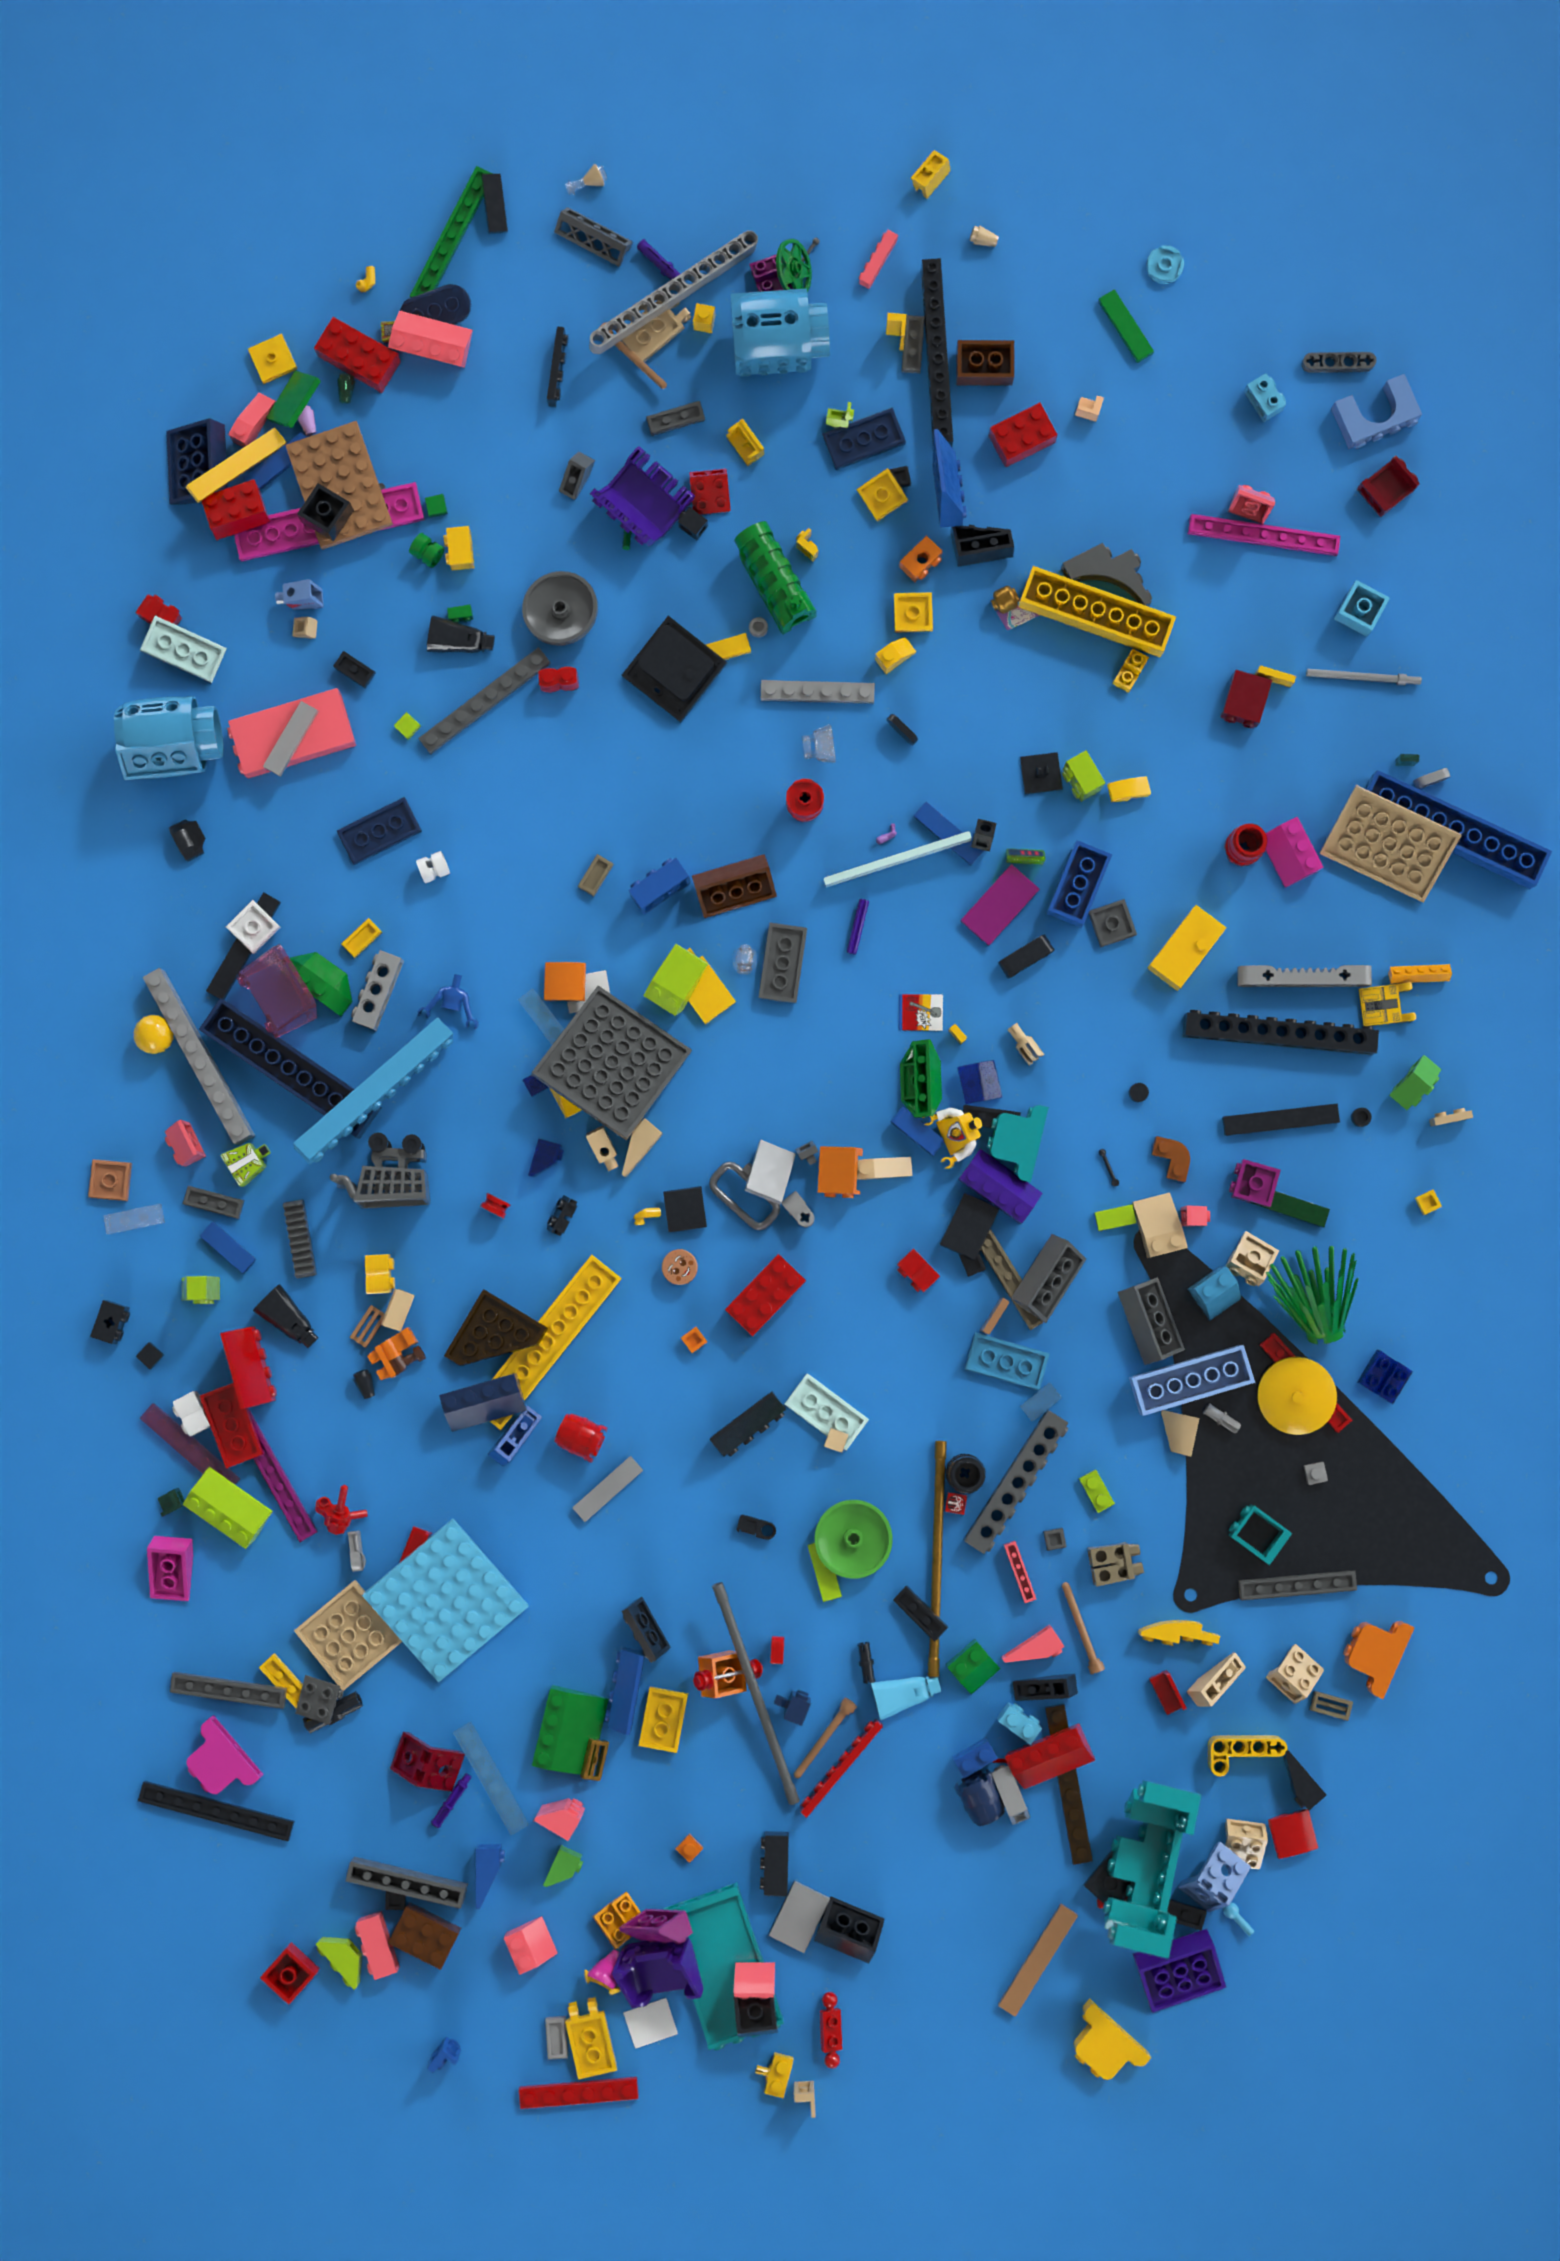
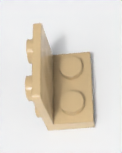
(1296, 1674)
(1247, 1840)

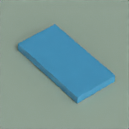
(1007, 1361)

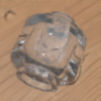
(744, 959)

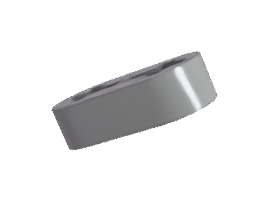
(1431, 778)

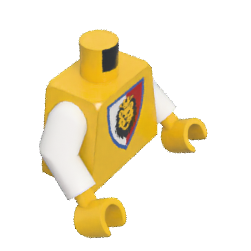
(958, 1132)

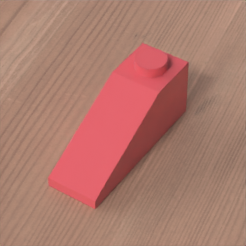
(251, 420)
(1038, 1646)

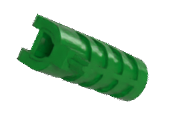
(774, 577)

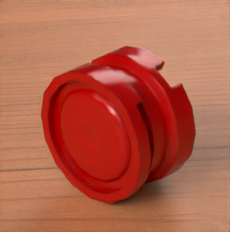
(495, 1205)

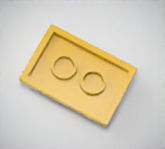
(663, 1719)

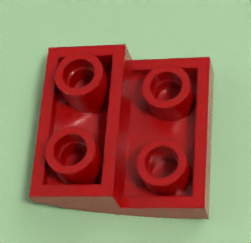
(1293, 1834)

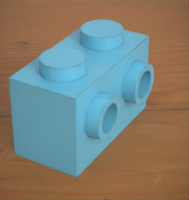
(1265, 397)
(1019, 1723)

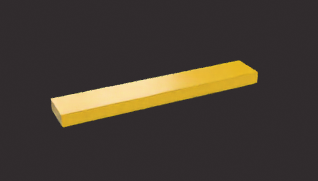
(236, 465)

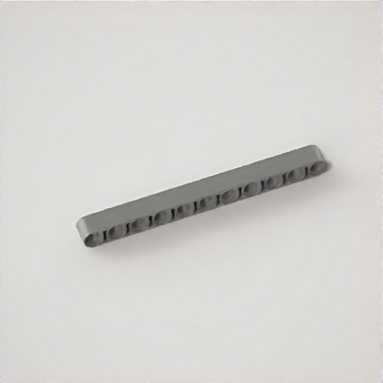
(669, 300)

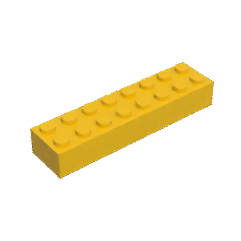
(1097, 611)

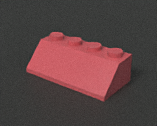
(430, 339)

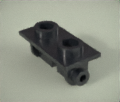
(557, 1221)

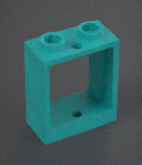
(1276, 1544)

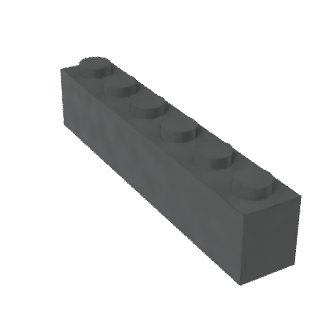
(407, 1882)

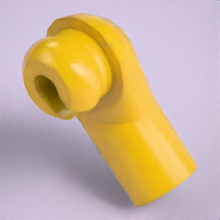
(368, 282)

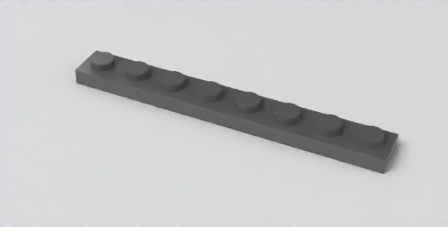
(484, 700)

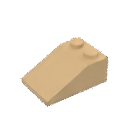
(1159, 1225)

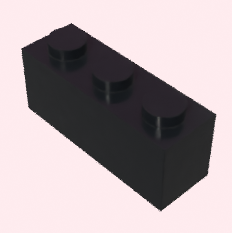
(775, 1863)

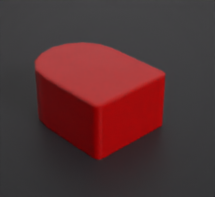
(777, 1650)

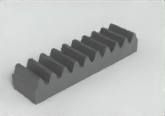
(299, 1239)

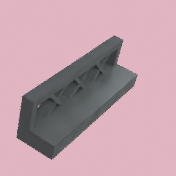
(593, 229)

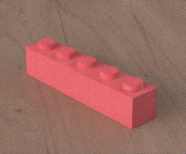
(878, 259)
(1019, 1571)

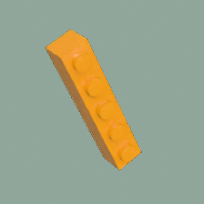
(1420, 973)

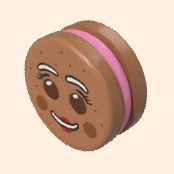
(679, 1267)

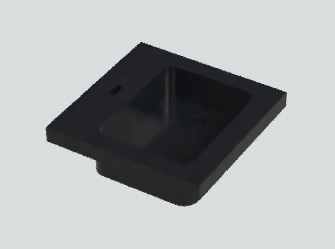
(676, 666)

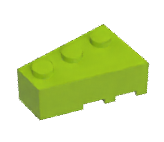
(201, 1289)

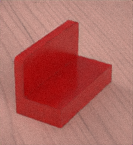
(416, 1538)
(1167, 1692)

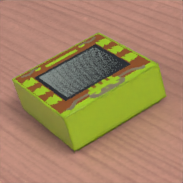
(386, 328)

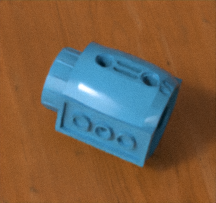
(778, 332)
(166, 737)

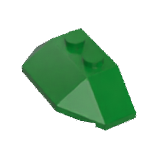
(324, 981)
(921, 1079)

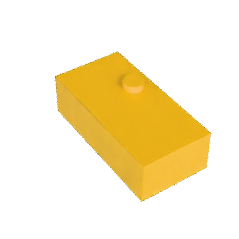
(1186, 947)

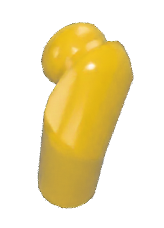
(646, 1213)

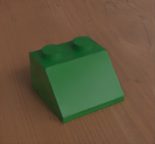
(972, 1666)

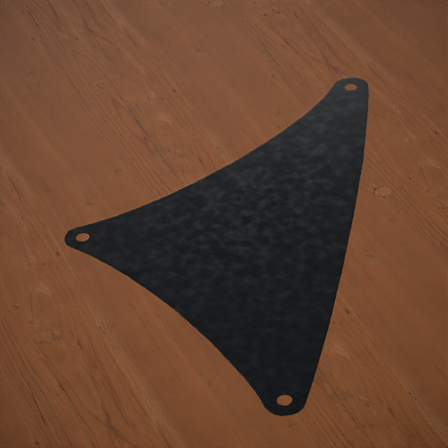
(1367, 1517)

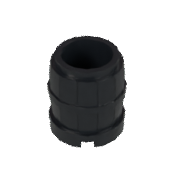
(976, 1474)

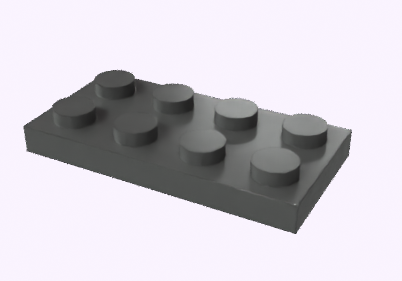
(782, 963)

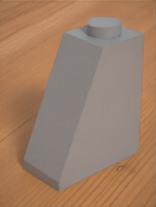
(1010, 1794)

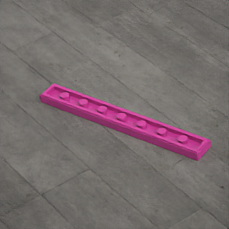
(1264, 535)

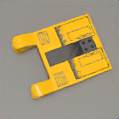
(1382, 1004)

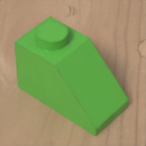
(564, 1866)

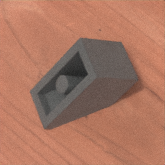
(576, 475)

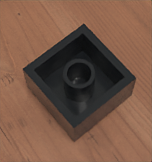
(325, 512)
(755, 2016)

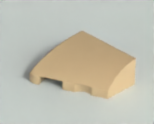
(1180, 1431)

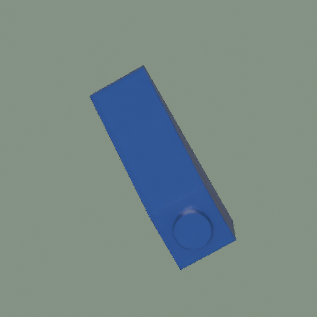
(514, 1436)
(488, 1862)

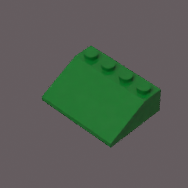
(566, 1728)

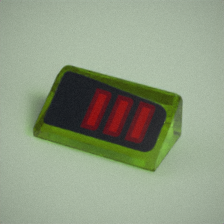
(1025, 856)

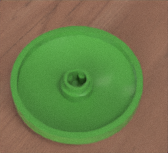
(853, 1538)

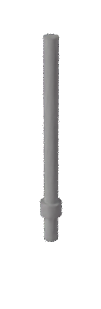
(1400, 679)

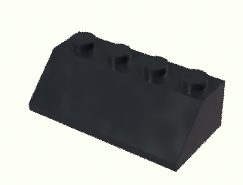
(747, 1424)

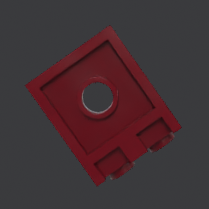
(425, 1763)

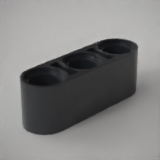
(1026, 956)

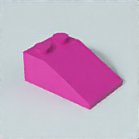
(170, 1567)

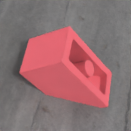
(1194, 1216)

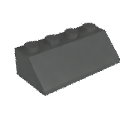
(1049, 1278)
(1151, 1321)

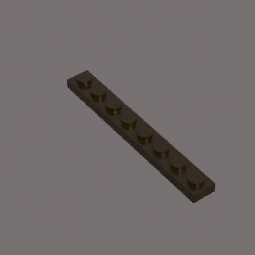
(1070, 1795)

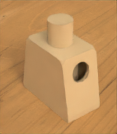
(598, 1139)

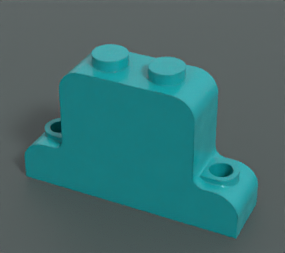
(1018, 1139)

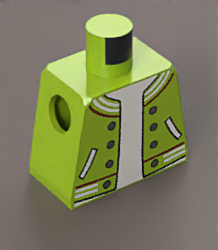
(246, 1162)

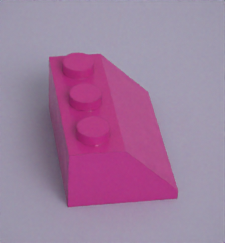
(1292, 852)

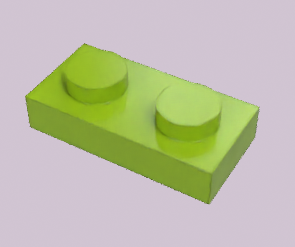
(1096, 1491)

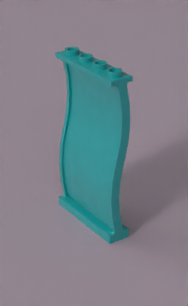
(719, 1941)

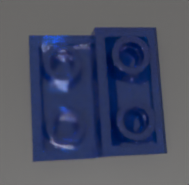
(1385, 1376)

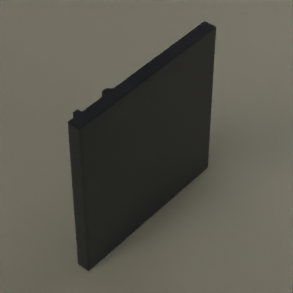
(1041, 773)

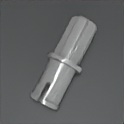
(1221, 1418)

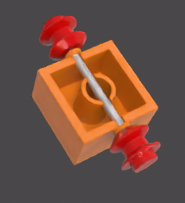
(722, 1674)

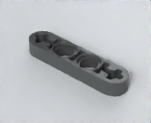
(1339, 365)

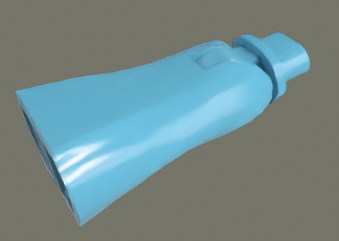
(901, 1694)

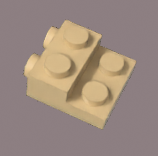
(1252, 1259)

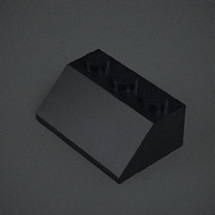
(849, 1930)

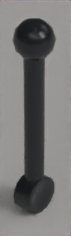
(1115, 1182)

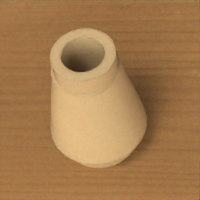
(982, 236)

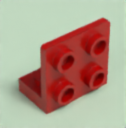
(710, 491)

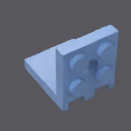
(1210, 1886)

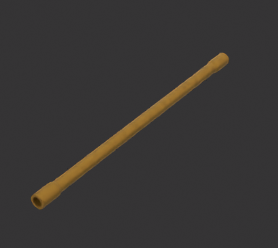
(940, 1457)

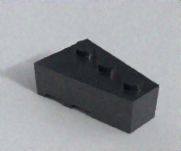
(981, 545)

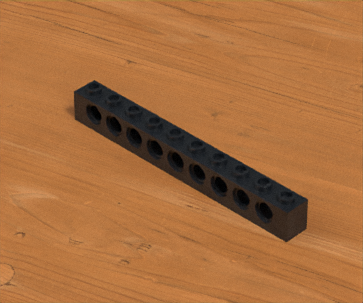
(936, 348)
(1367, 1046)

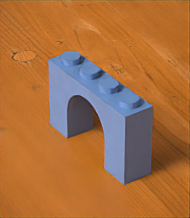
(1358, 430)

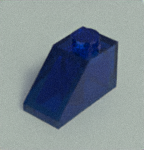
(545, 1157)

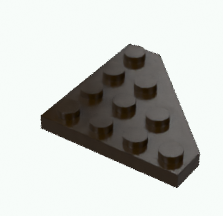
(492, 1331)

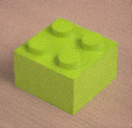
(1083, 776)

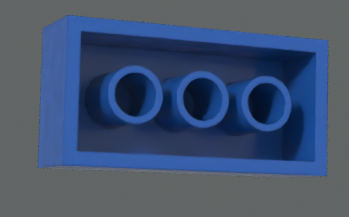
(1079, 884)

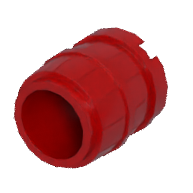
(797, 808)
(1255, 839)
(580, 1436)

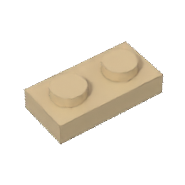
(1443, 1118)

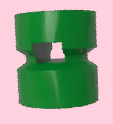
(424, 548)

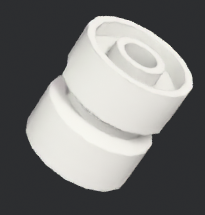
(439, 866)

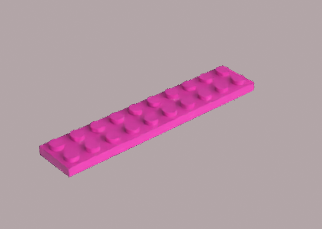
(288, 532)

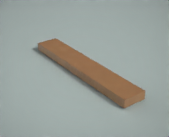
(1038, 1960)

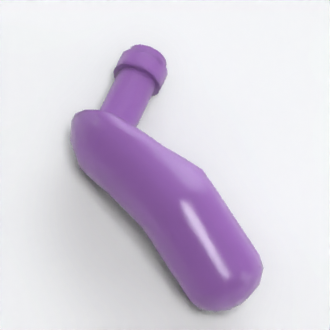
(883, 838)

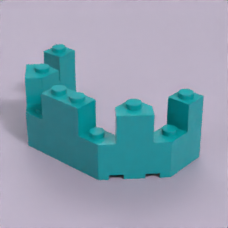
(1150, 1866)

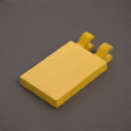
(710, 995)
(590, 2041)

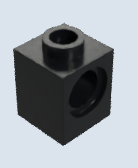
(692, 523)
(983, 835)

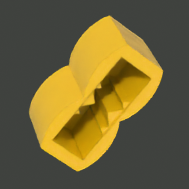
(378, 1274)

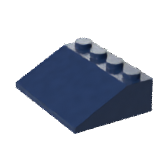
(191, 453)

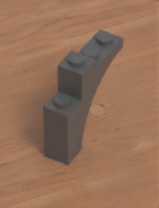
(1119, 571)

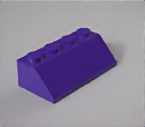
(1000, 1186)

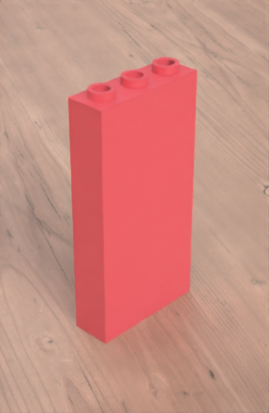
(259, 732)

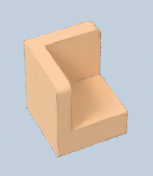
(1089, 409)

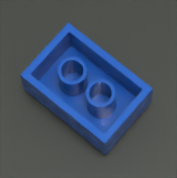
(659, 885)

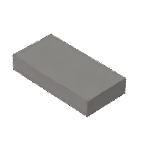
(556, 2037)

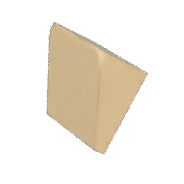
(304, 627)
(836, 1440)

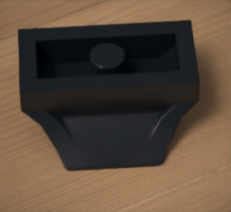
(188, 839)

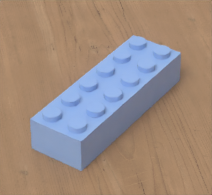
(1191, 1380)

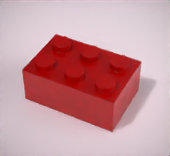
(1022, 435)
(235, 509)

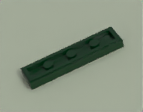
(1298, 1209)

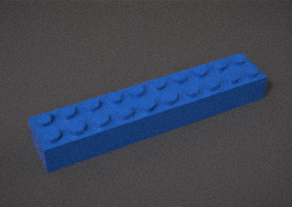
(1479, 841)

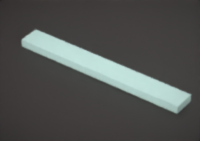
(897, 859)

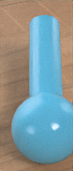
(1232, 1912)

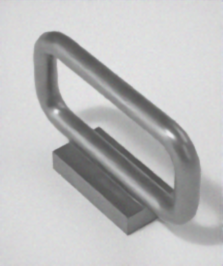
(744, 1174)

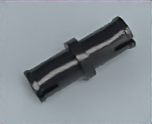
(866, 1662)

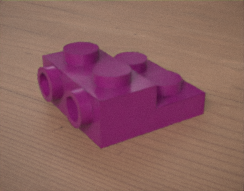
(1254, 1182)

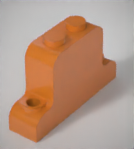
(1377, 1653)

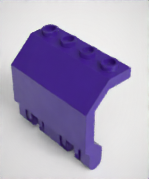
(643, 498)

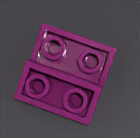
(766, 275)

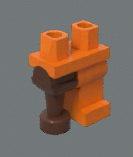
(390, 1354)

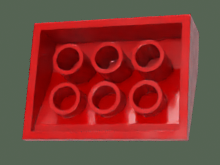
(248, 1367)

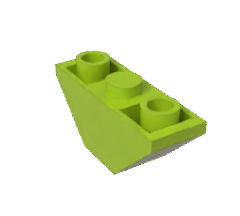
(343, 1958)

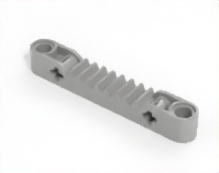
(1355, 976)

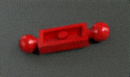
(831, 2030)

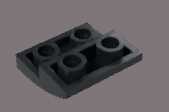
(685, 1209)

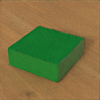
(436, 505)

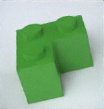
(1416, 1083)

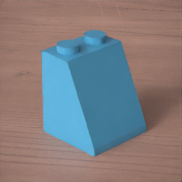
(1216, 1292)

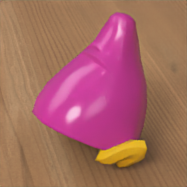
(602, 1973)

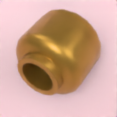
(1005, 599)

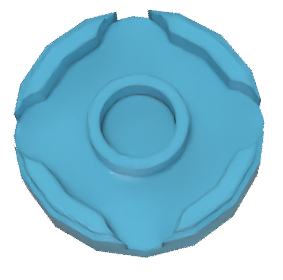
(1165, 264)

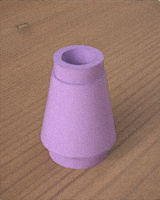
(307, 421)

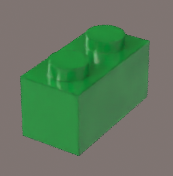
(460, 613)

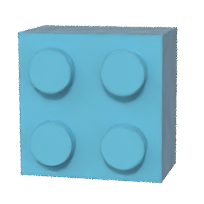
(1361, 608)

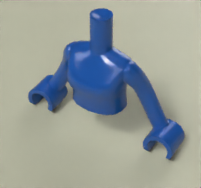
(452, 999)

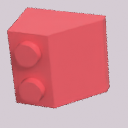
(184, 1143)
(530, 1945)

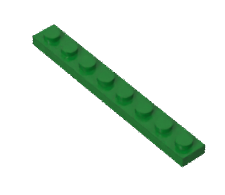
(451, 234)

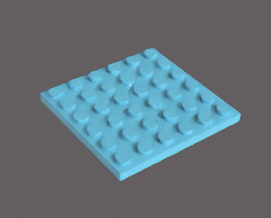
(445, 1600)

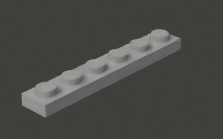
(817, 691)

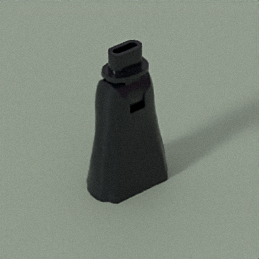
(456, 637)
(284, 1314)

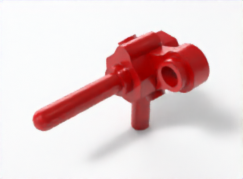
(337, 1516)

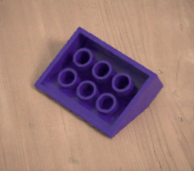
(1186, 1975)

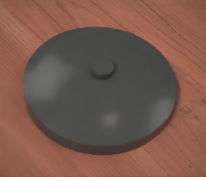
(560, 608)

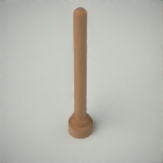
(639, 363)
(1095, 1664)
(846, 1708)

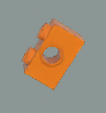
(927, 549)

